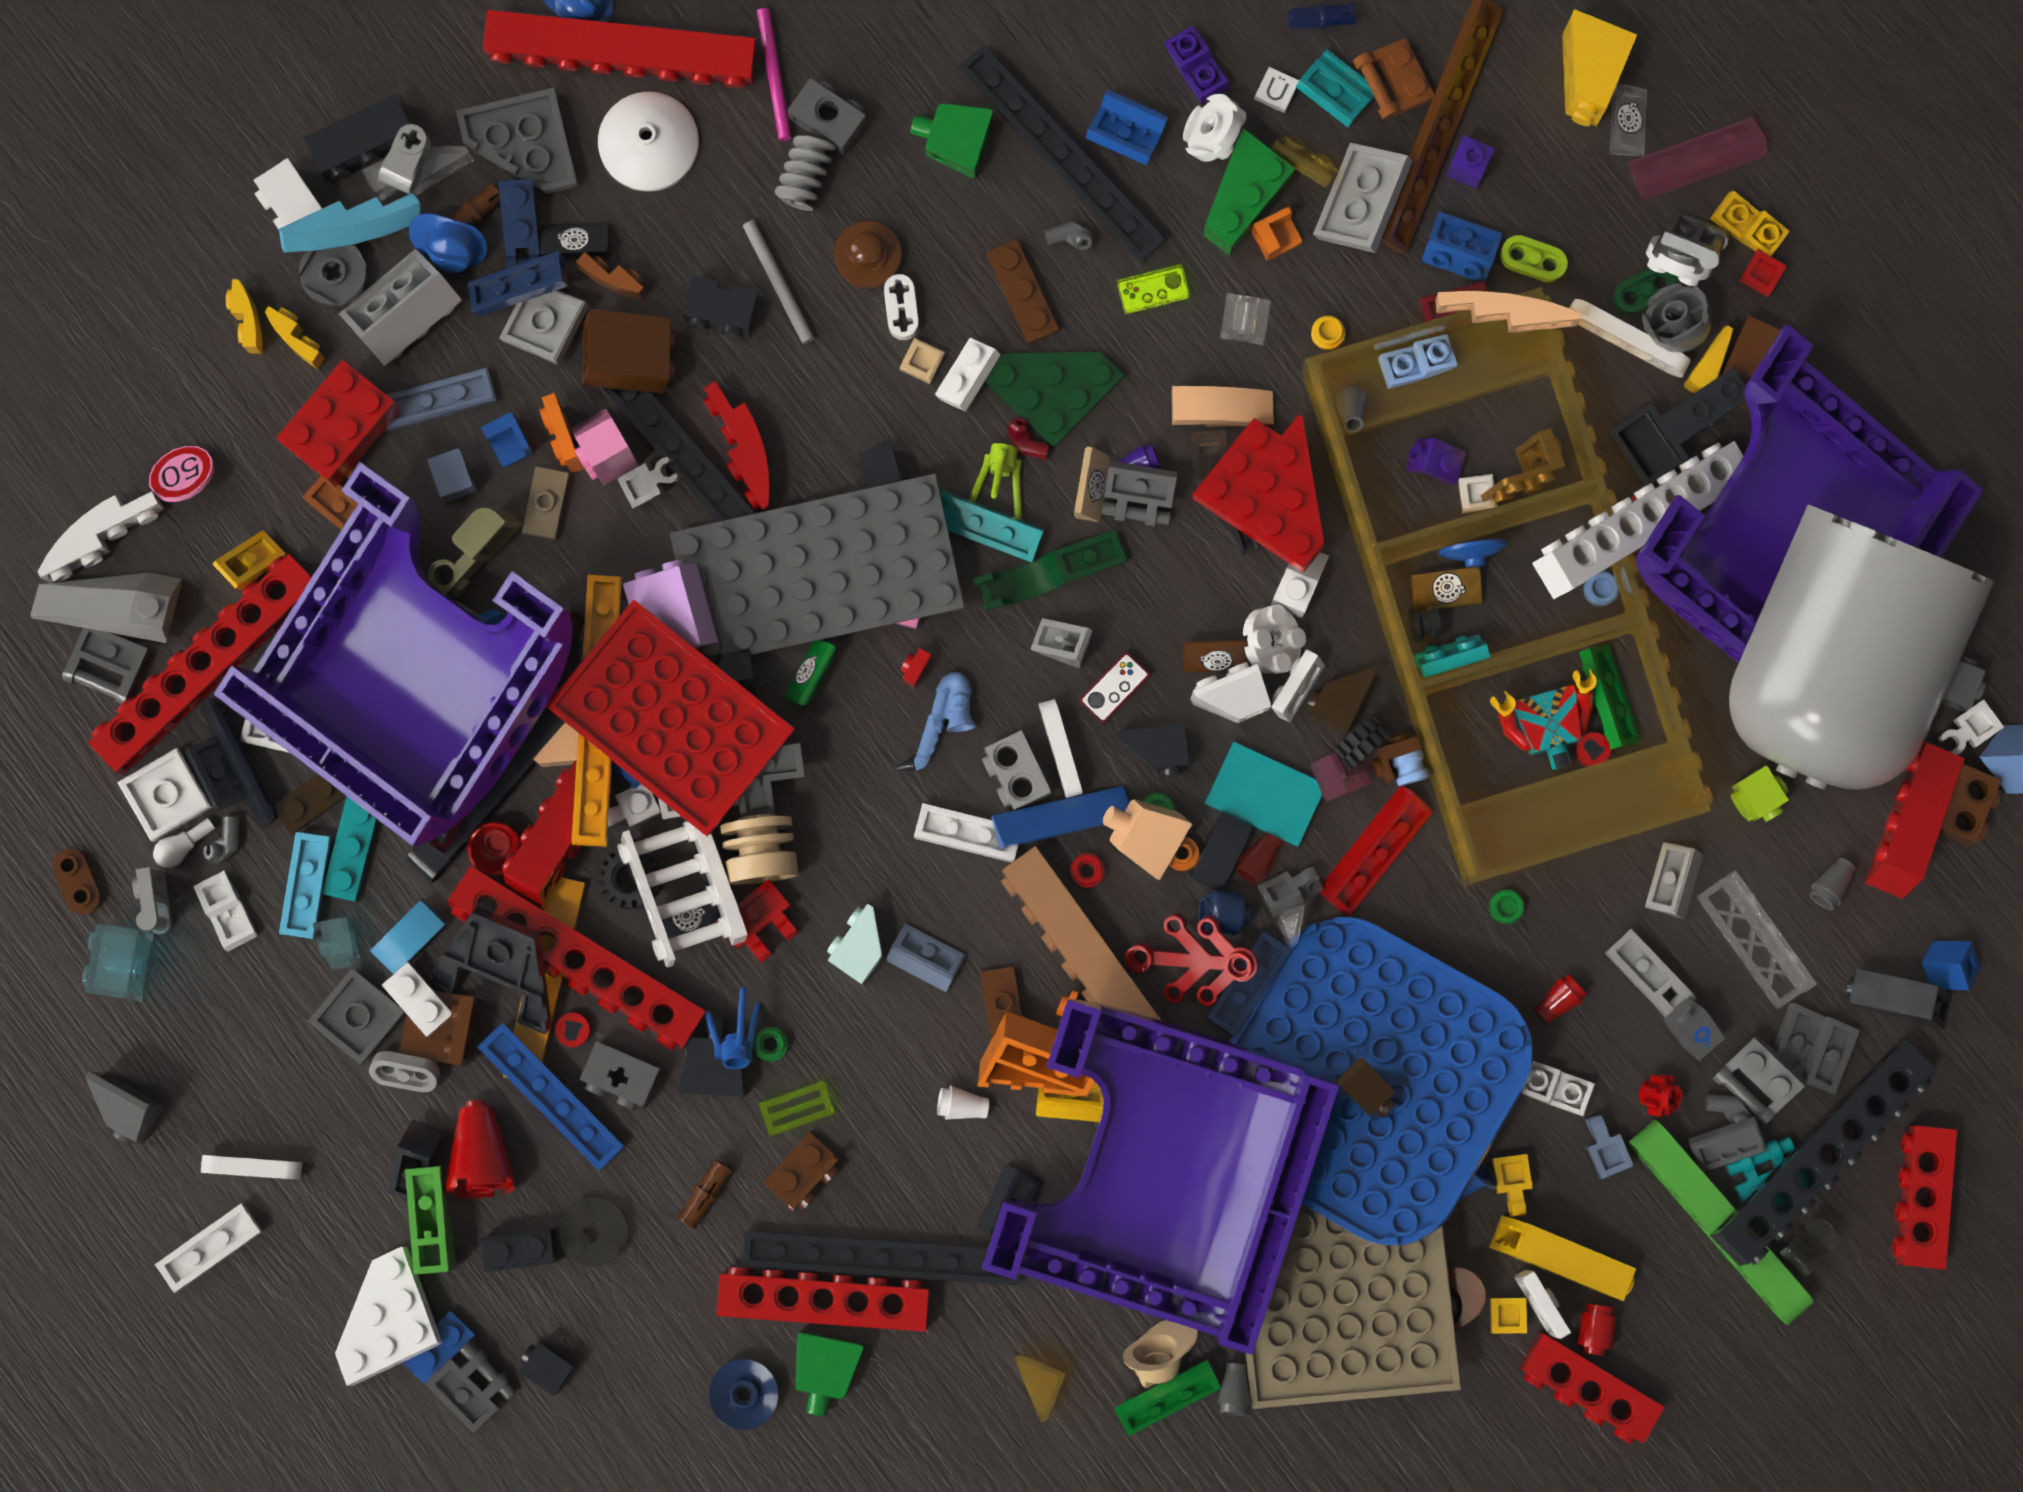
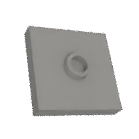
(545, 325)

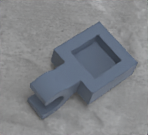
(1608, 1152)

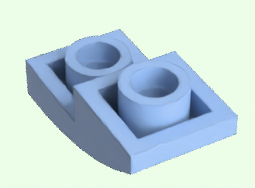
(1417, 362)

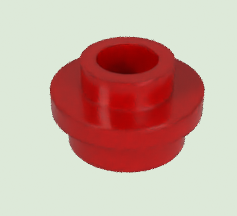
(1087, 859)

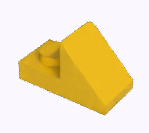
(248, 560)

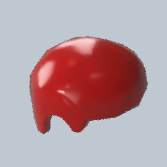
(492, 845)

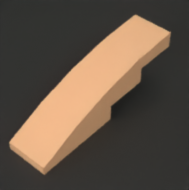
(1519, 311)

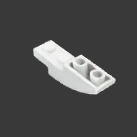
(85, 540)

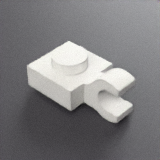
(635, 806)

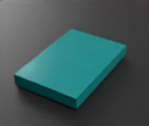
(1265, 794)

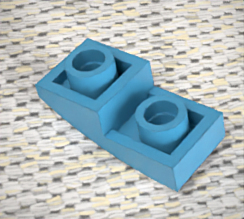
(408, 936)

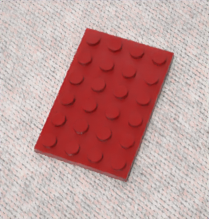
(670, 718)

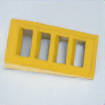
(1711, 362)

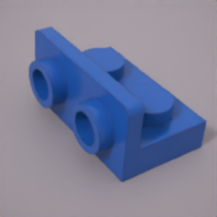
(1461, 247)

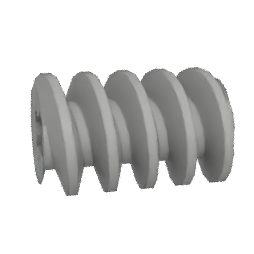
(802, 171)

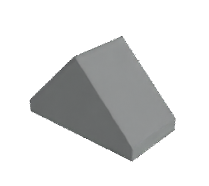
(1062, 641)

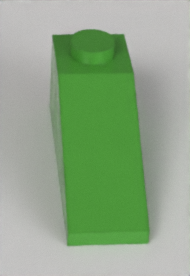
(429, 1221)

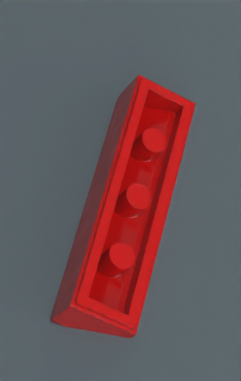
(1375, 850)

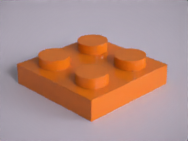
(557, 423)

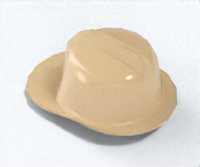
(1159, 1352)

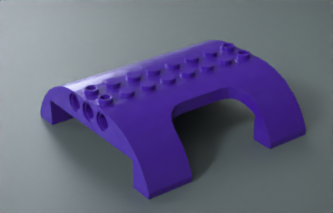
(1803, 450)
(395, 681)
(1184, 1178)

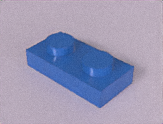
(454, 1334)

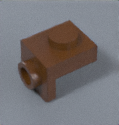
(1396, 747)

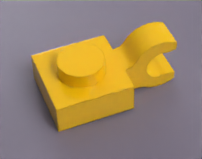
(1512, 1177)

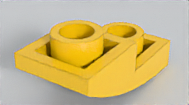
(1748, 225)
(243, 308)
(290, 331)

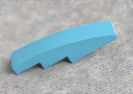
(342, 227)

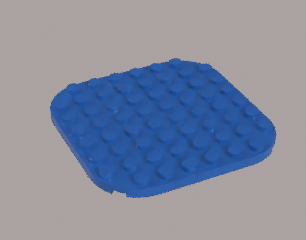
(1433, 1037)

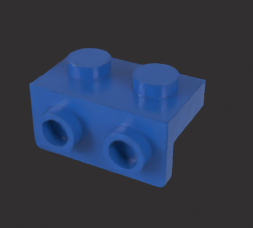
(1127, 127)

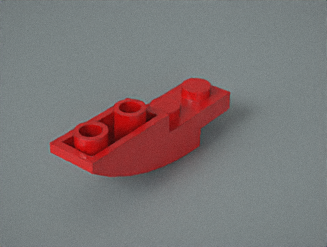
(749, 457)

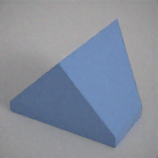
(2005, 758)

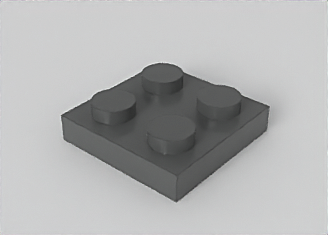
(357, 1016)

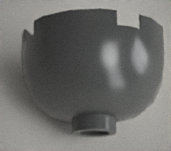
(1678, 318)

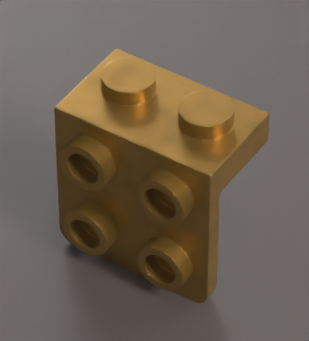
(1539, 461)

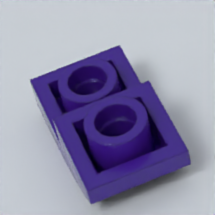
(1196, 64)

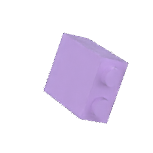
(676, 600)

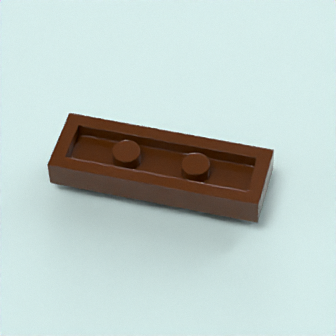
(1022, 292)

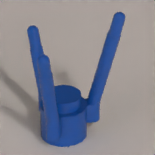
(736, 1050)

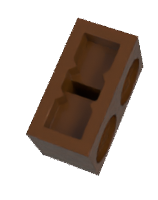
(1973, 809)

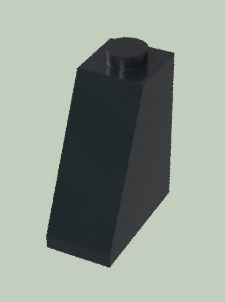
(1899, 998)

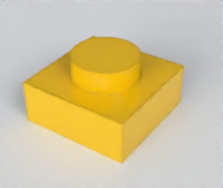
(1508, 1315)

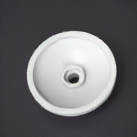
(651, 162)

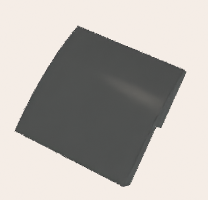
(1815, 1046)

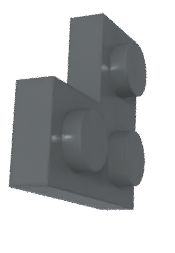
(759, 796)

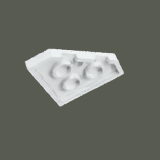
(387, 1321)

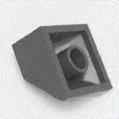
(123, 1107)

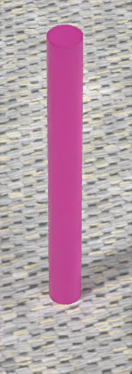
(774, 74)

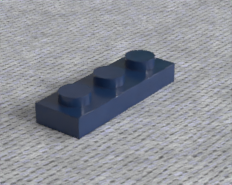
(518, 283)
(1241, 997)

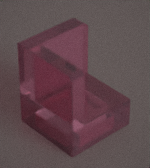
(1333, 778)

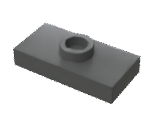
(1727, 1144)

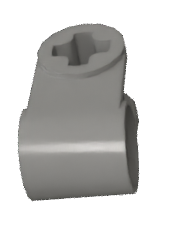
(405, 164)

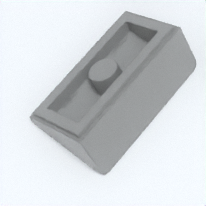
(1674, 880)

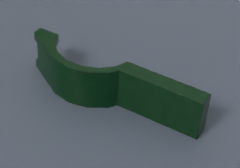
(1051, 571)

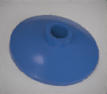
(1473, 552)

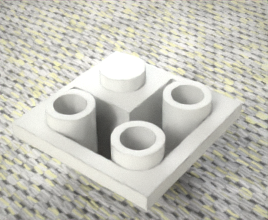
(1235, 696)

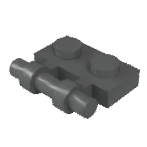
(1139, 485)
(462, 1394)

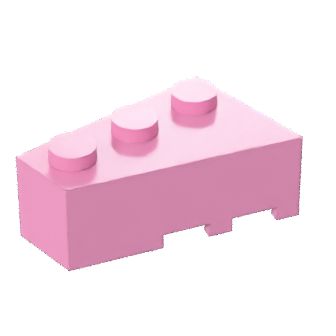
(603, 448)

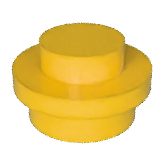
(1328, 332)

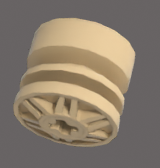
(759, 849)

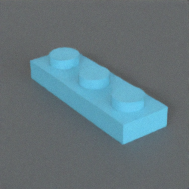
(305, 885)

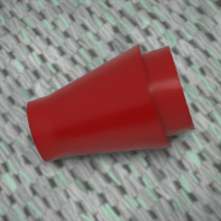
(1561, 998)

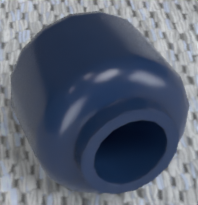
(1227, 908)

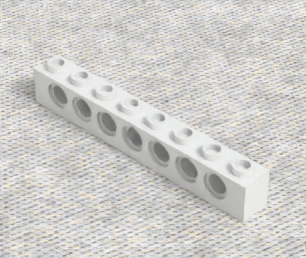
(1633, 522)

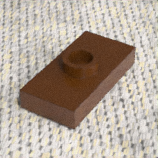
(999, 995)

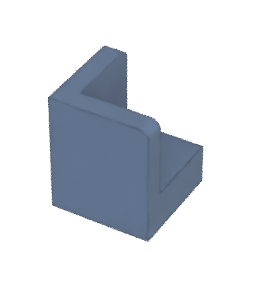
(451, 476)

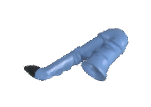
(950, 703)

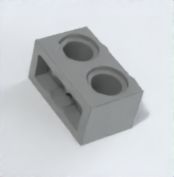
(1024, 769)

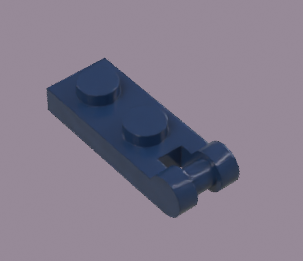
(519, 219)

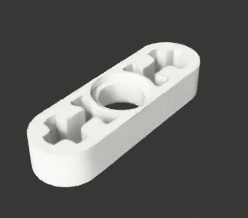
(1060, 748)
(251, 1167)

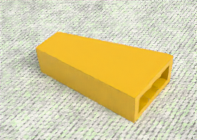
(1563, 1258)

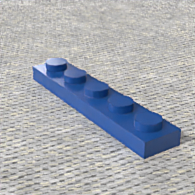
(550, 1096)

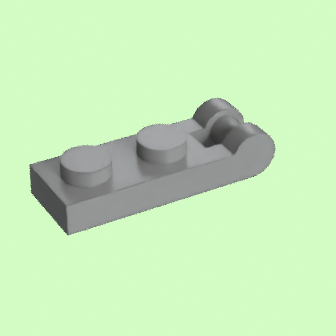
(1648, 972)

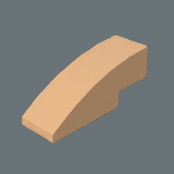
(1221, 406)

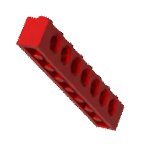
(199, 684)
(686, 1015)

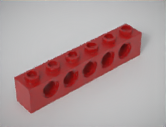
(734, 1303)

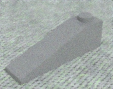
(121, 605)

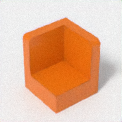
(1276, 234)

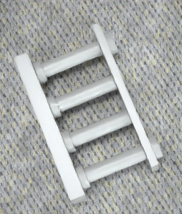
(717, 893)

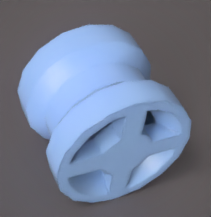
(1410, 768)

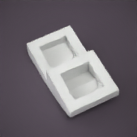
(225, 910)

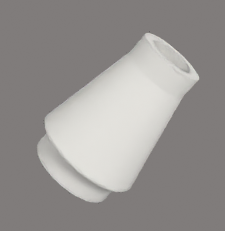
(960, 1104)

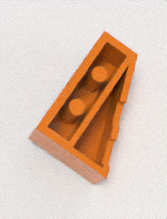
(1020, 1058)

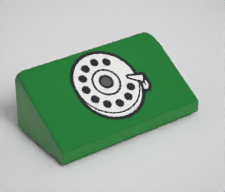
(810, 674)

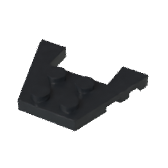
(503, 954)

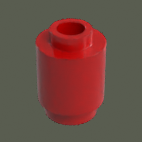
(1597, 1329)

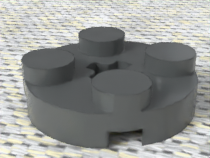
(339, 291)

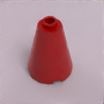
(478, 1155)

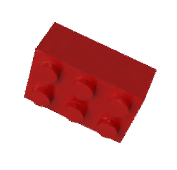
(338, 423)

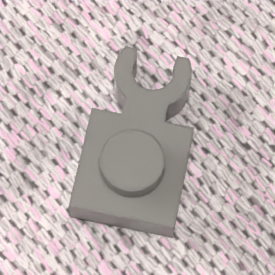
(645, 483)

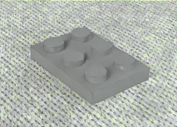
(1363, 197)

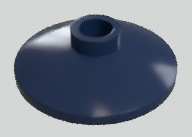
(725, 1400)

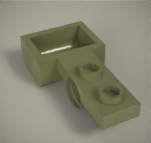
(480, 540)

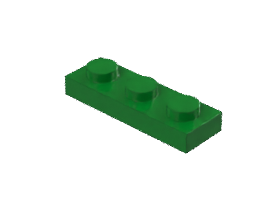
(1610, 697)
(1167, 1398)

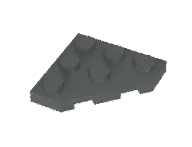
(523, 138)

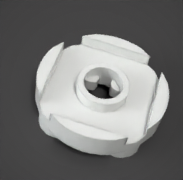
(1226, 120)
(1684, 266)
(1287, 636)

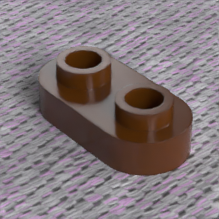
(77, 880)

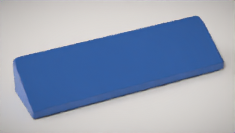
(1056, 817)

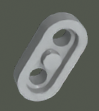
(404, 1071)

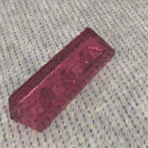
(1698, 158)

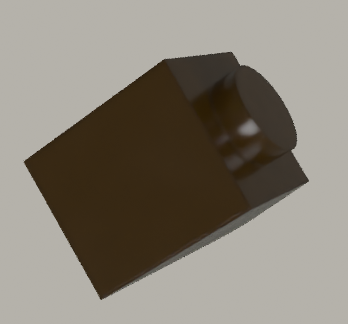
(1340, 701)
(1369, 1090)

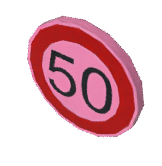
(181, 473)

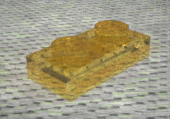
(1314, 166)

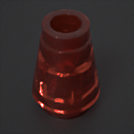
(1258, 859)

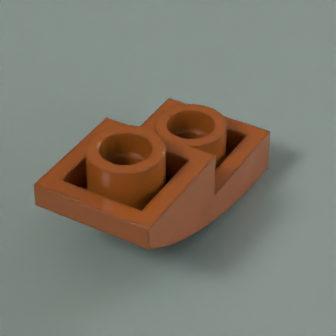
(618, 281)

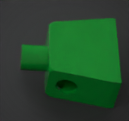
(955, 136)
(825, 1368)

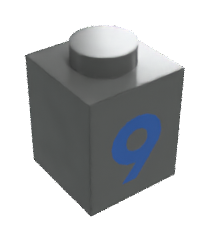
(1694, 1029)

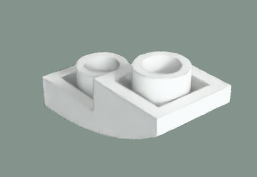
(1559, 1089)

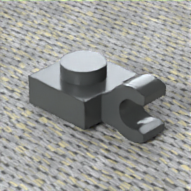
(1286, 892)

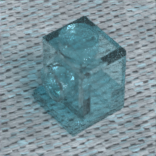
(337, 942)

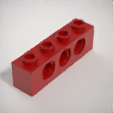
(1939, 1182)
(1641, 1412)

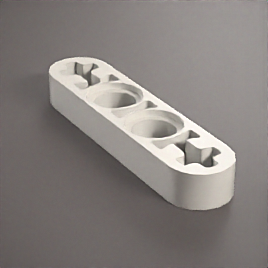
(1629, 338)

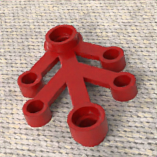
(1197, 959)

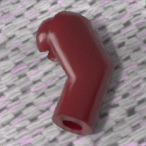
(1023, 441)

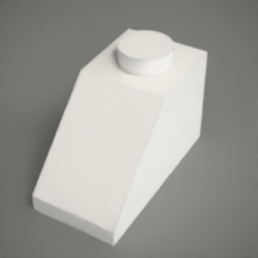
(1298, 587)

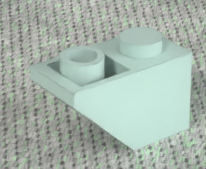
(860, 948)

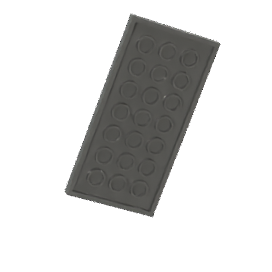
(825, 567)

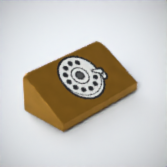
(1447, 588)

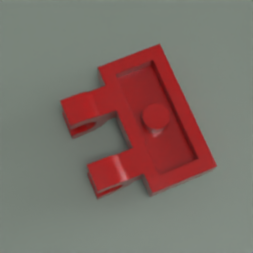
(759, 911)

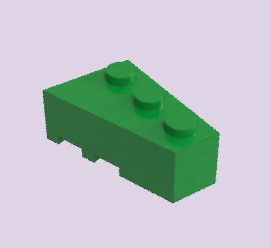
(1246, 191)

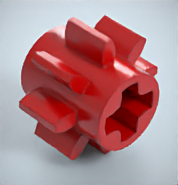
(1660, 1095)

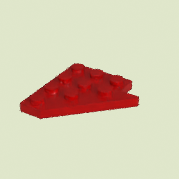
(1268, 492)

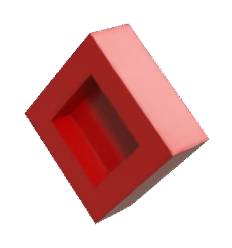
(1762, 273)
(915, 666)

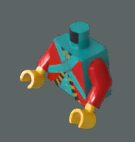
(1549, 719)

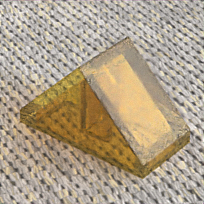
(1041, 1382)

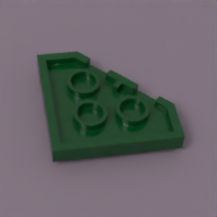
(1053, 388)

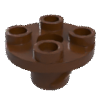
(867, 254)

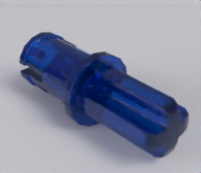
(1321, 16)

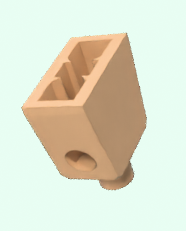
(1147, 834)

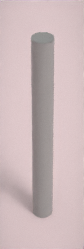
(778, 282)

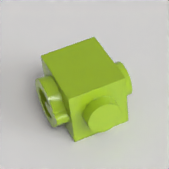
(1760, 795)

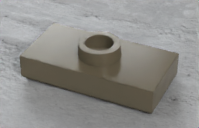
(545, 503)

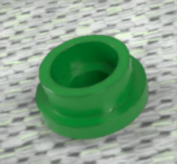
(759, 1044)

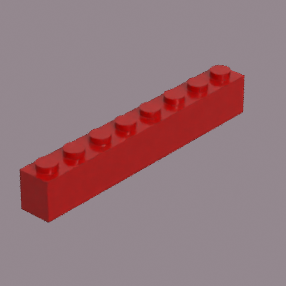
(620, 48)

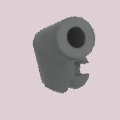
(1071, 233)
(227, 843)
(1730, 1105)

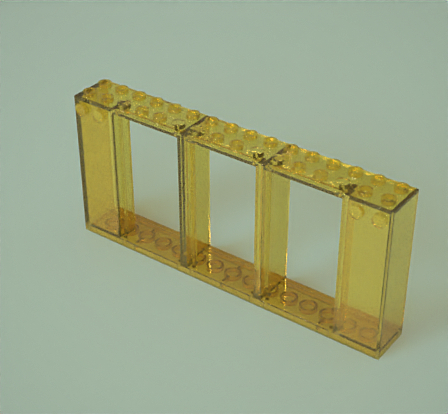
(1568, 810)

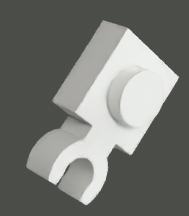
(1974, 726)

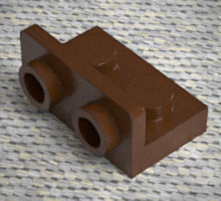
(802, 1172)

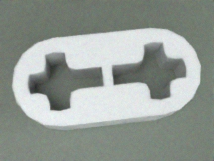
(893, 307)

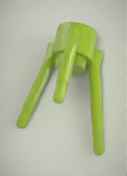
(1001, 462)

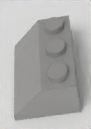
(400, 307)

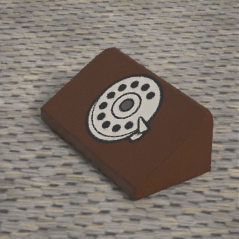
(1213, 655)

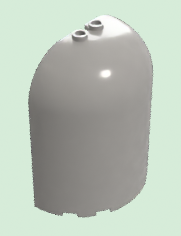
(1852, 653)

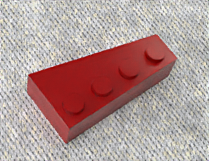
(1915, 821)
(545, 845)

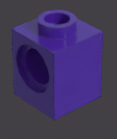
(1470, 162)

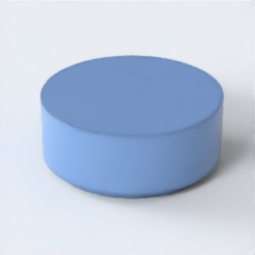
(1601, 589)

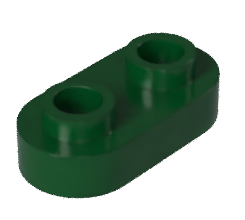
(1642, 288)

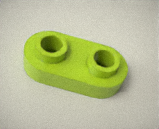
(1534, 256)

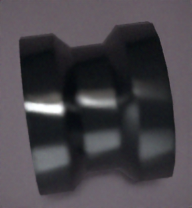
(1424, 623)

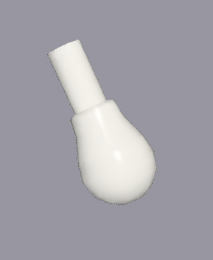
(173, 849)

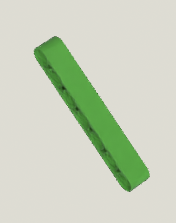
(1709, 1210)

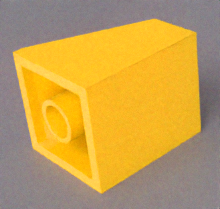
(1592, 65)

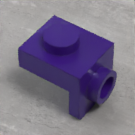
(1436, 460)

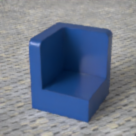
(507, 440)
(1951, 964)

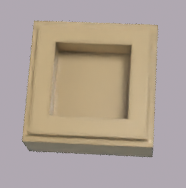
(922, 361)

